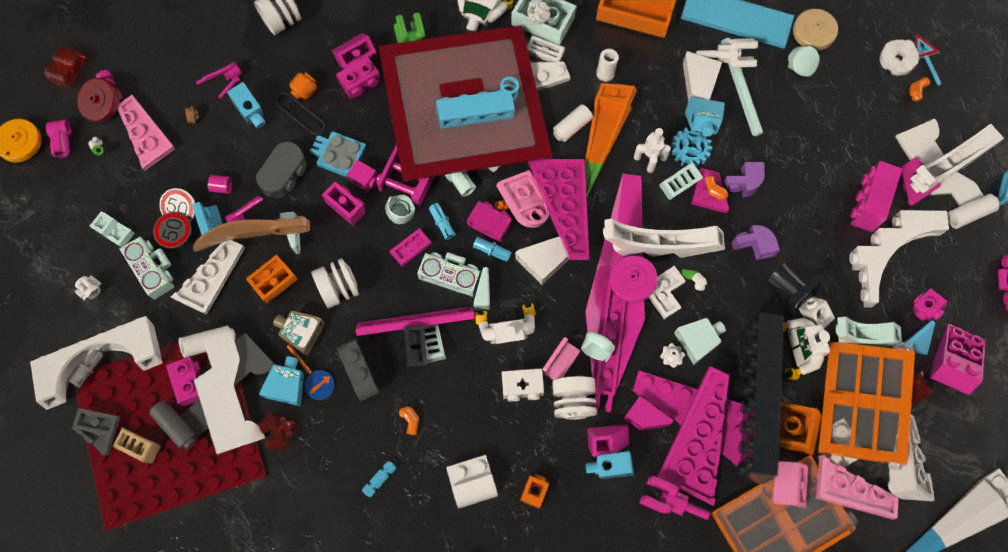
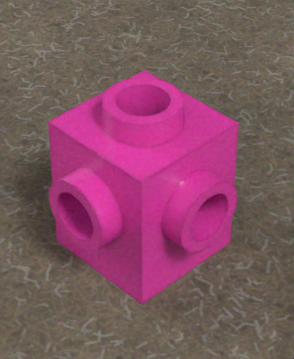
(929, 306)

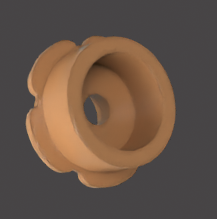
(191, 115)

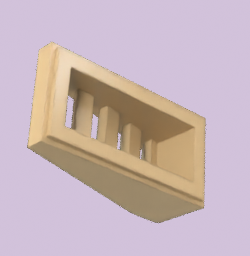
(148, 451)

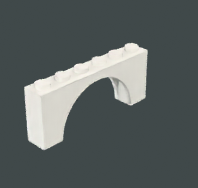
(54, 370)

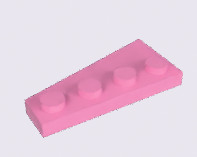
(146, 137)
(852, 491)

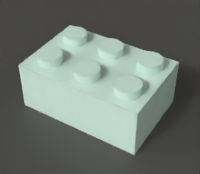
(554, 28)

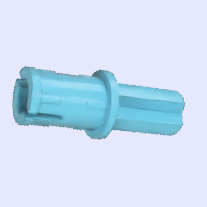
(442, 221)
(492, 249)

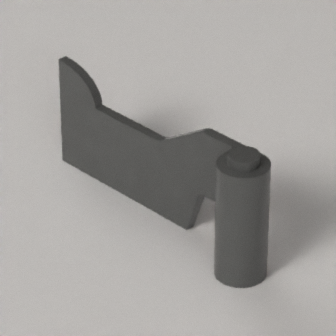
(189, 426)

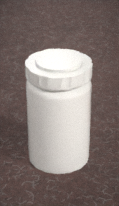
(607, 65)

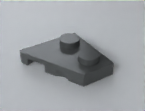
(96, 428)

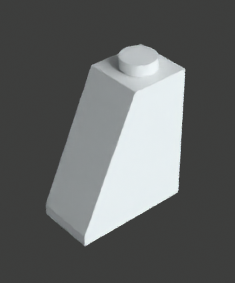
(700, 75)
(543, 258)

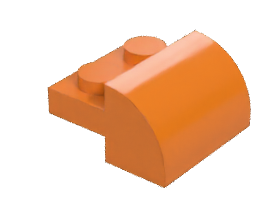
(271, 279)

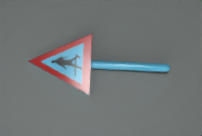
(925, 50)

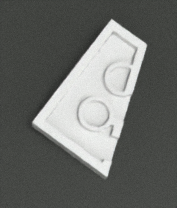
(549, 74)

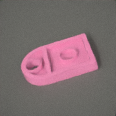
(524, 199)

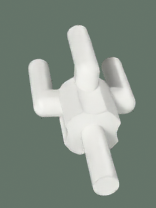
(731, 53)
(653, 149)

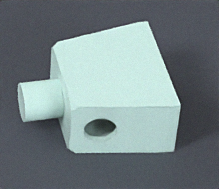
(699, 338)

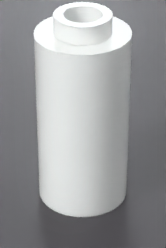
(572, 123)

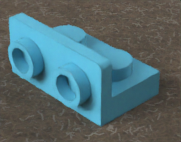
(206, 217)

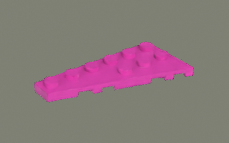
(564, 193)
(676, 401)
(697, 446)

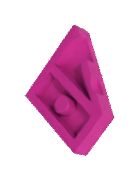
(701, 196)

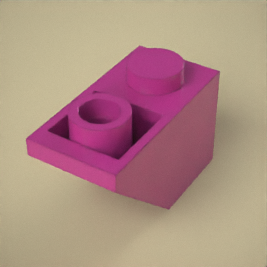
(646, 416)
(607, 439)

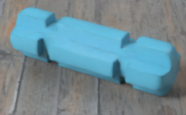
(379, 478)

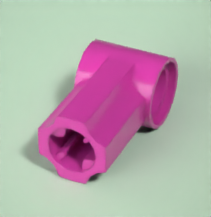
(59, 137)

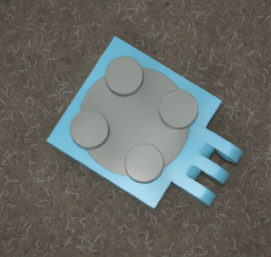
(337, 152)

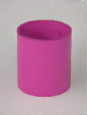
(220, 184)

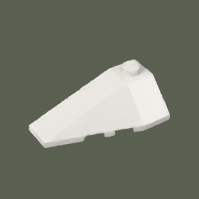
(911, 480)

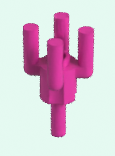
(670, 499)

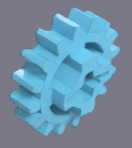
(691, 148)

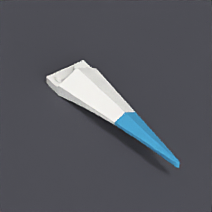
(978, 509)

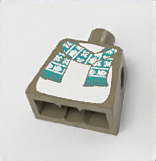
(299, 330)

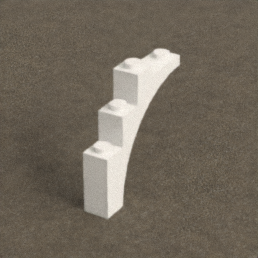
(959, 158)
(907, 226)
(683, 243)

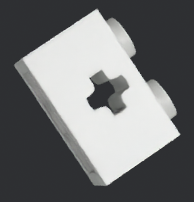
(511, 384)

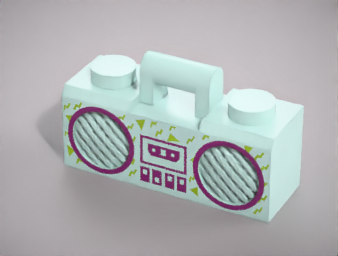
(149, 273)
(448, 275)

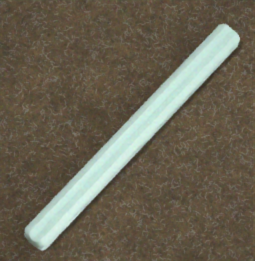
(745, 97)

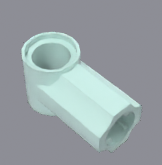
(462, 183)

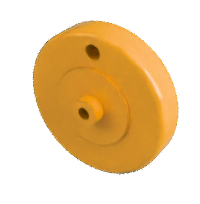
(19, 140)

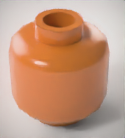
(303, 86)

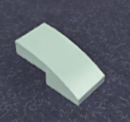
(112, 229)

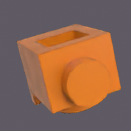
(531, 499)

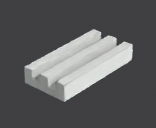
(544, 53)

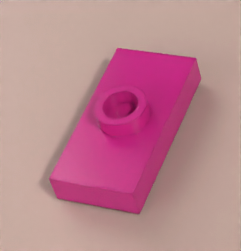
(410, 247)

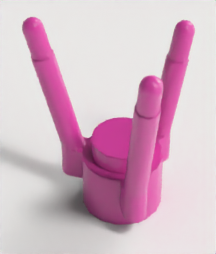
(230, 72)
(238, 215)

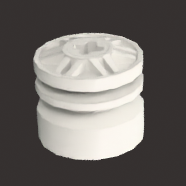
(276, 12)
(335, 283)
(574, 394)

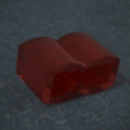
(65, 66)

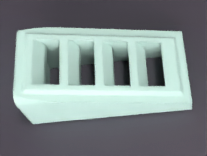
(668, 190)
(294, 239)
(482, 297)
(438, 355)

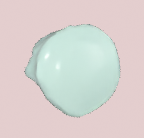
(804, 60)
(400, 209)
(597, 346)

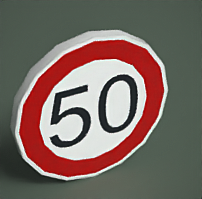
(177, 201)

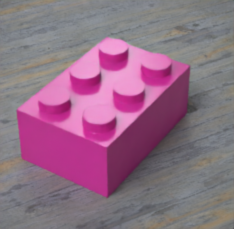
(875, 196)

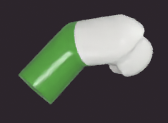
(95, 146)
(696, 277)

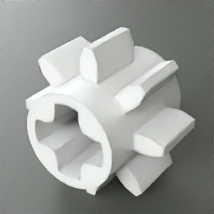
(538, 12)
(87, 287)

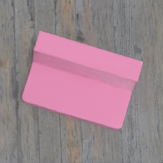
(560, 360)
(791, 484)

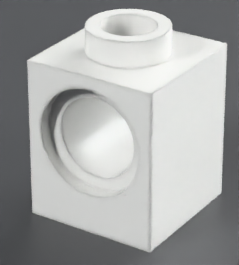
(817, 311)

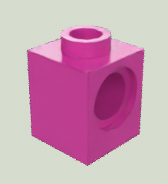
(362, 176)

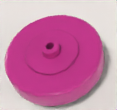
(633, 279)

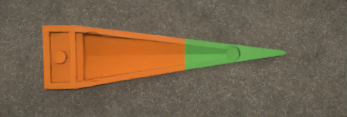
(609, 115)

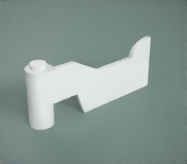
(972, 203)
(217, 388)

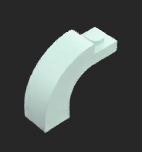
(868, 334)

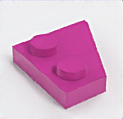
(909, 171)

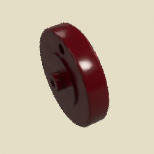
(98, 100)

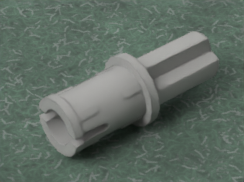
(86, 368)

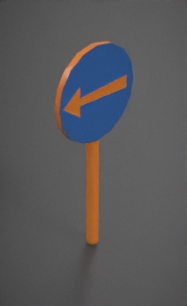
(318, 383)

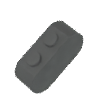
(281, 170)
(357, 370)

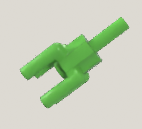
(417, 29)

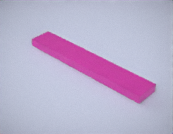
(422, 319)

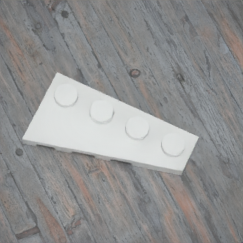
(205, 285)

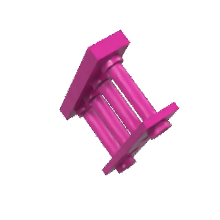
(416, 193)

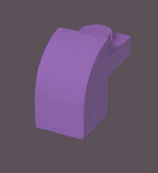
(751, 178)
(761, 240)

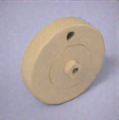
(815, 29)

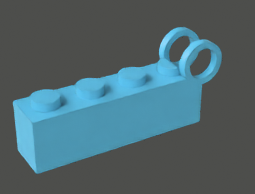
(478, 107)

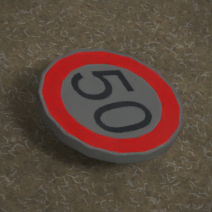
(172, 230)

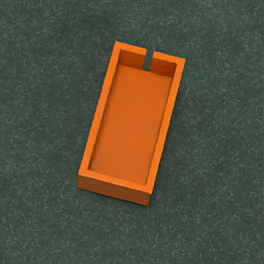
(639, 15)

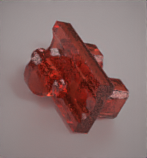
(919, 389)
(278, 440)

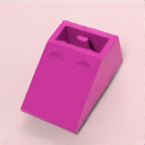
(959, 360)

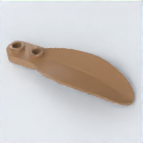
(251, 228)

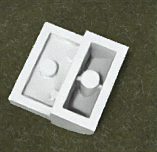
(472, 481)

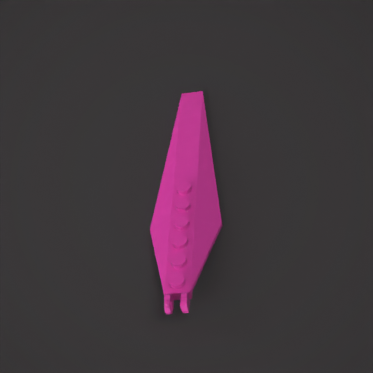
(605, 311)

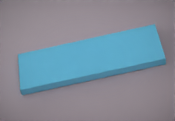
(741, 19)

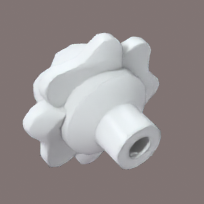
(672, 355)

